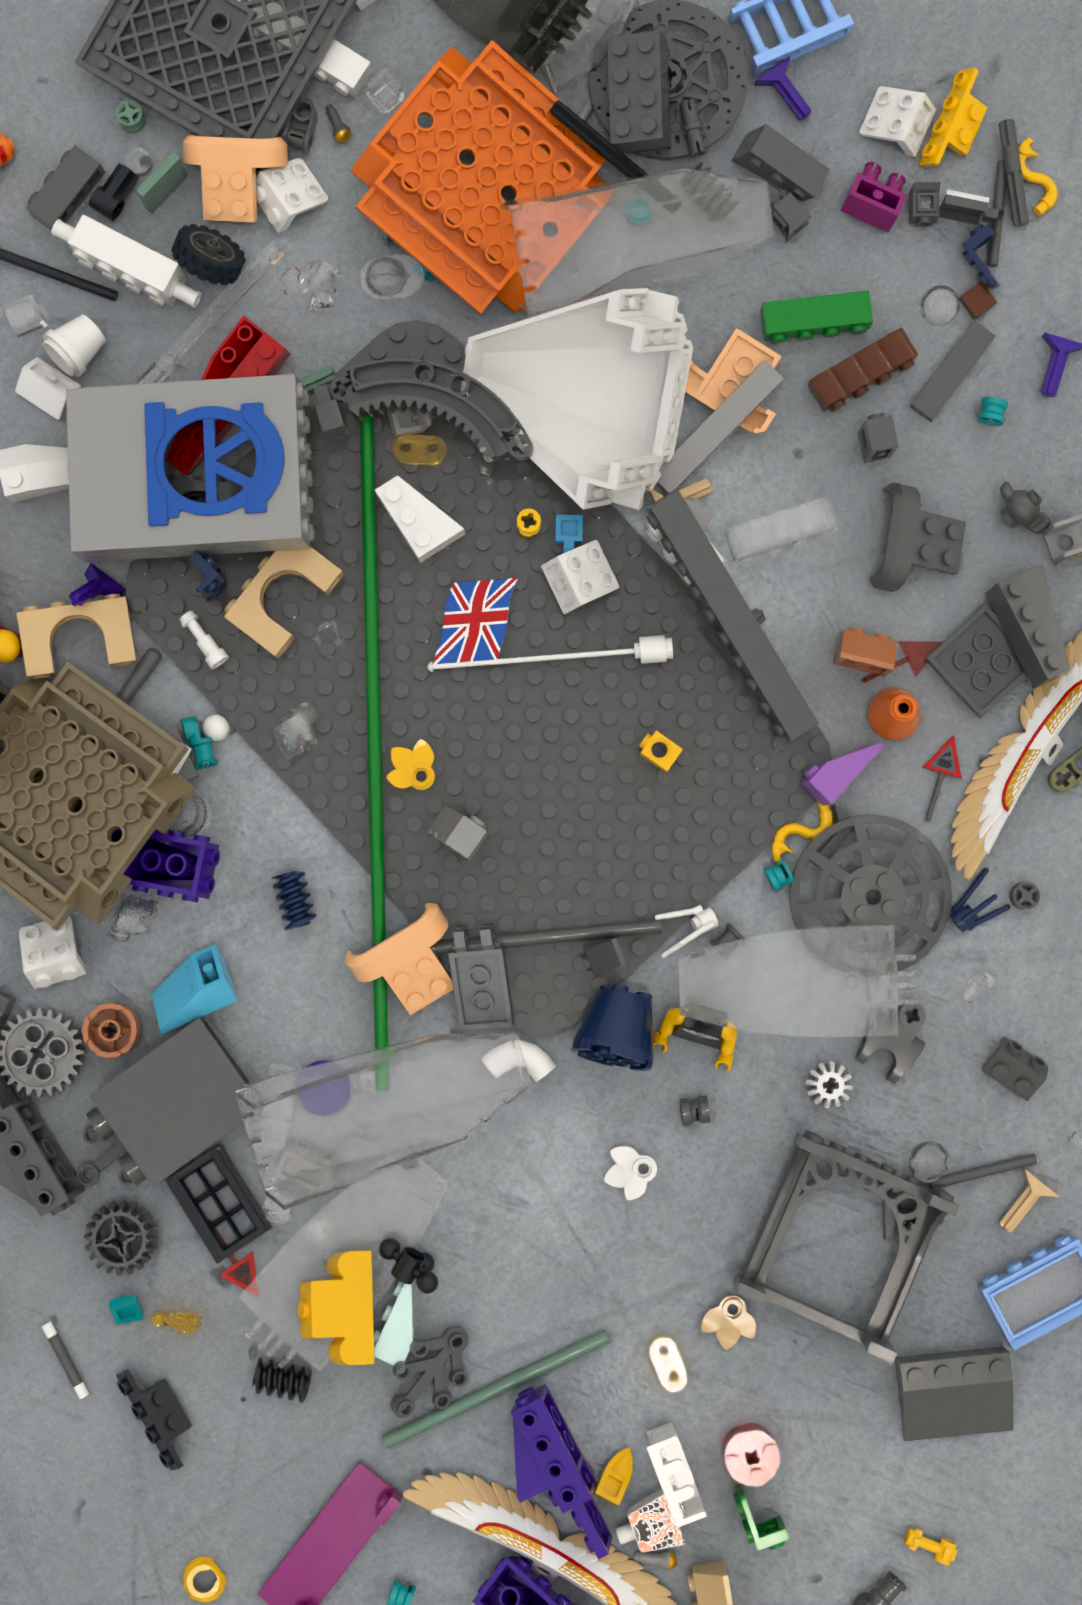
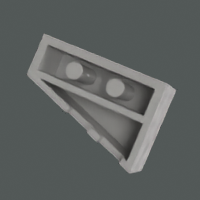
(458, 831)

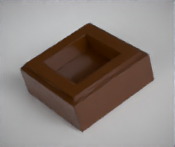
(977, 300)

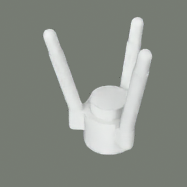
(702, 922)

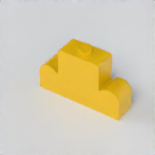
(341, 1308)

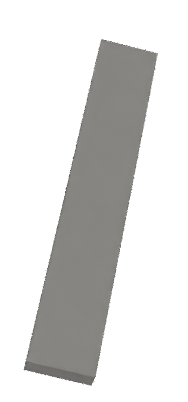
(719, 426)

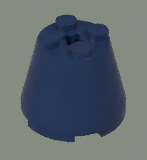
(617, 1029)

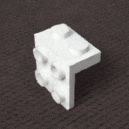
(288, 192)
(50, 954)

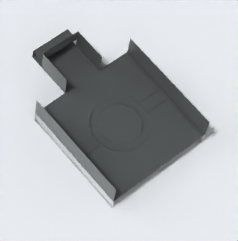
(968, 208)

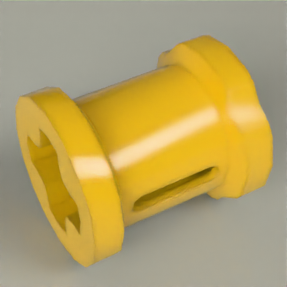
(525, 515)

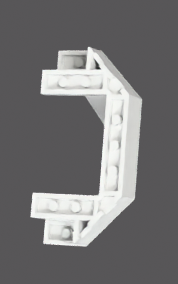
(593, 390)

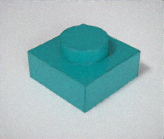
(126, 1309)

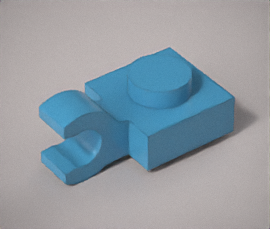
(569, 531)

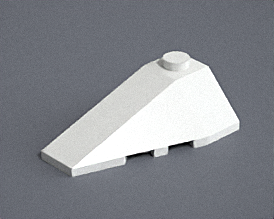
(33, 471)

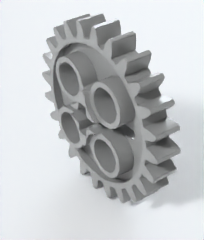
(61, 1065)

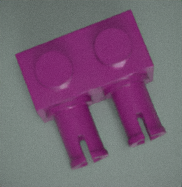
(874, 201)

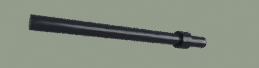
(58, 275)

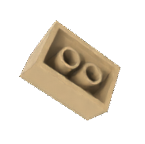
(710, 1583)

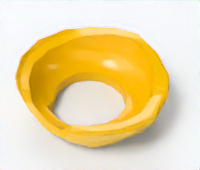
(202, 1564)

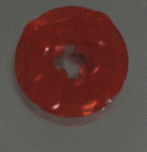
(756, 1469)

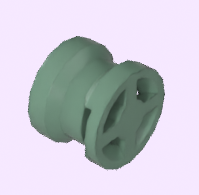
(127, 110)

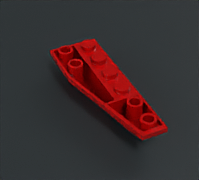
(242, 354)

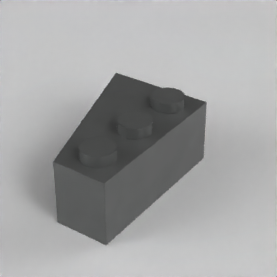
(781, 162)

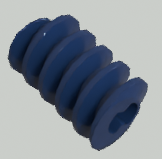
(294, 899)

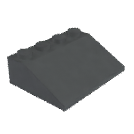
(955, 1393)

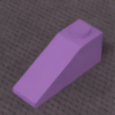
(833, 776)

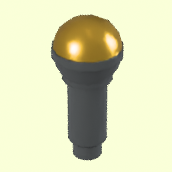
(340, 131)

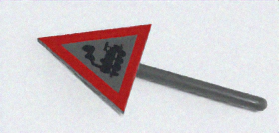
(944, 762)

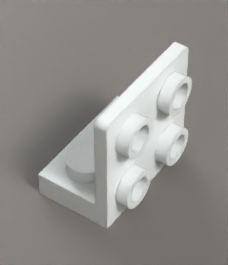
(899, 118)
(580, 576)

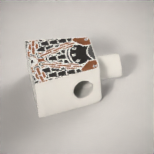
(651, 1524)

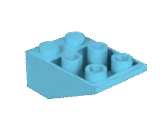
(194, 990)

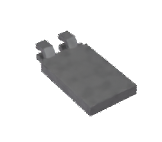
(480, 980)

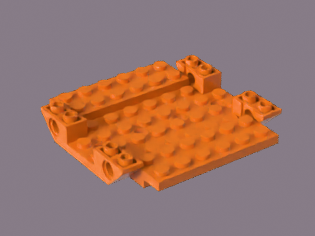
(452, 211)

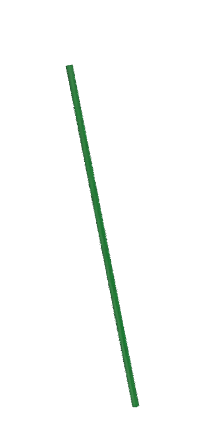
(373, 720)

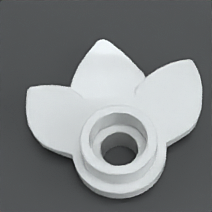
(626, 1174)

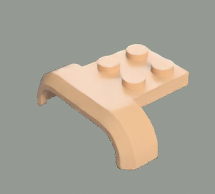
(230, 172)
(732, 367)
(408, 961)

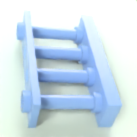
(810, 40)

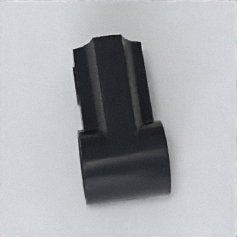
(110, 198)

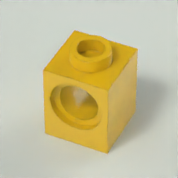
(672, 751)

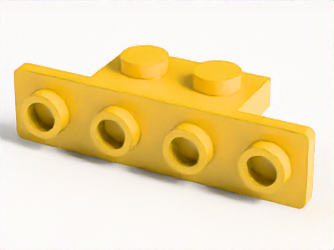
(957, 121)

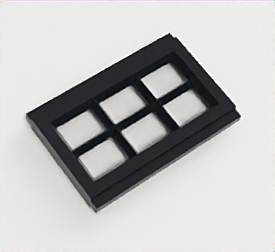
(198, 1218)

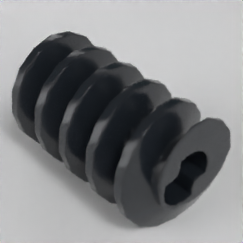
(281, 1380)

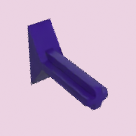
(777, 78)
(1061, 348)
(97, 584)

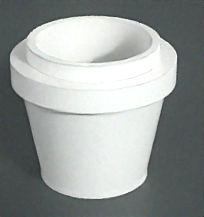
(74, 345)

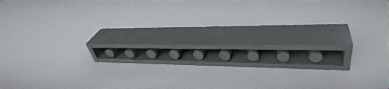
(731, 615)

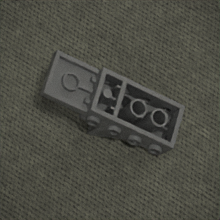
(25, 1161)

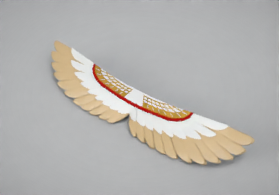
(1013, 762)
(532, 1533)

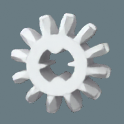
(824, 1076)

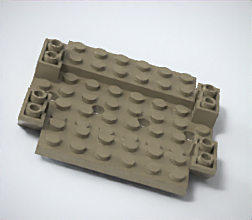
(88, 751)

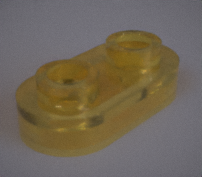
(419, 449)
(667, 1363)

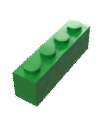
(816, 316)

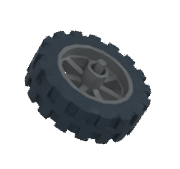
(208, 254)

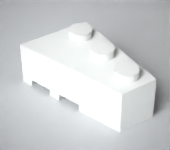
(417, 519)

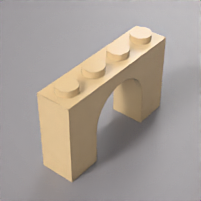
(248, 610)
(40, 625)

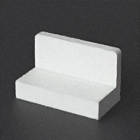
(45, 387)

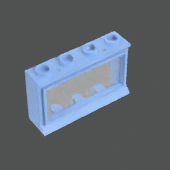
(1036, 1293)

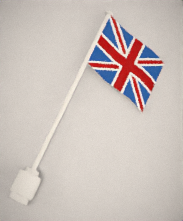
(478, 624)

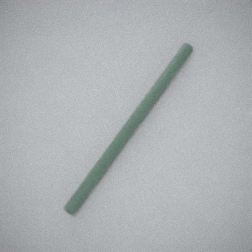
(496, 1389)

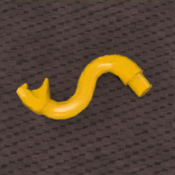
(1051, 195)
(779, 845)

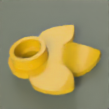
(409, 764)

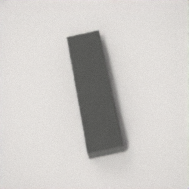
(952, 371)

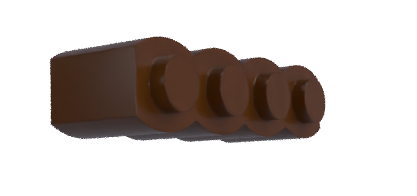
(863, 369)

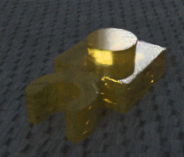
(184, 1322)

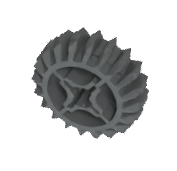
(123, 1249)

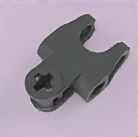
(903, 1047)

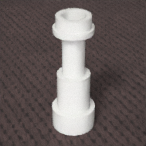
(214, 655)

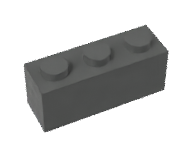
(65, 188)

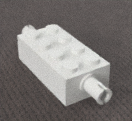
(127, 261)

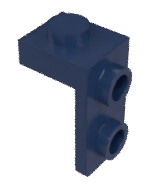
(978, 238)

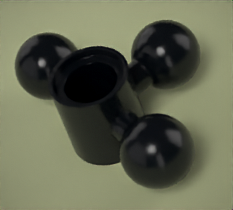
(410, 1265)

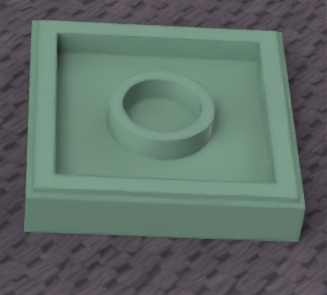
(162, 182)

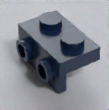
(213, 585)

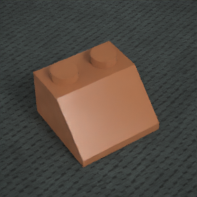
(866, 651)

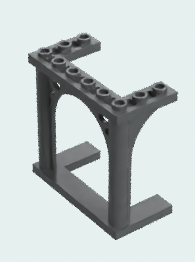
(929, 1212)

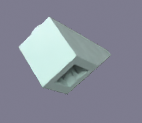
(398, 1332)

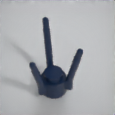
(965, 916)

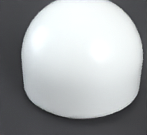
(216, 727)

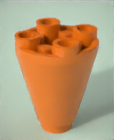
(887, 719)

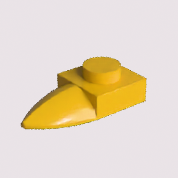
(615, 1478)

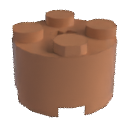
(97, 1035)

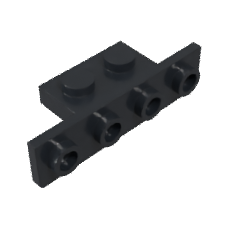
(159, 1413)

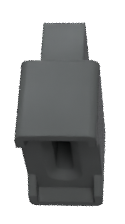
(329, 414)

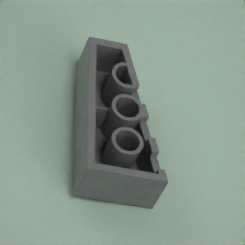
(1031, 624)

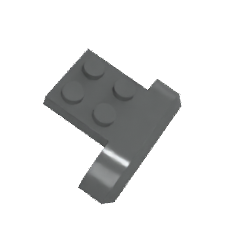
(916, 540)

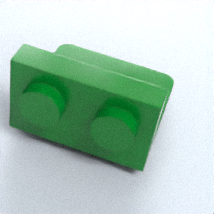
(765, 1534)

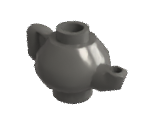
(1023, 508)

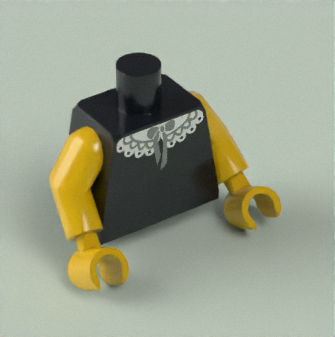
(699, 1032)

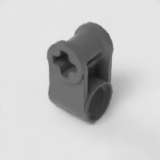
(299, 130)

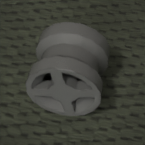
(1029, 893)

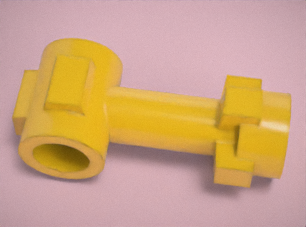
(944, 1551)

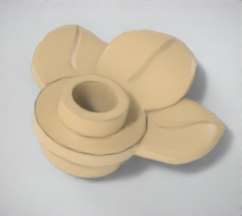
(729, 1325)

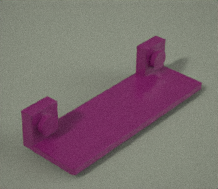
(332, 1540)

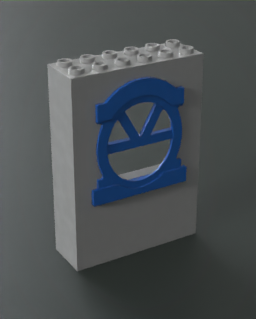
(119, 480)

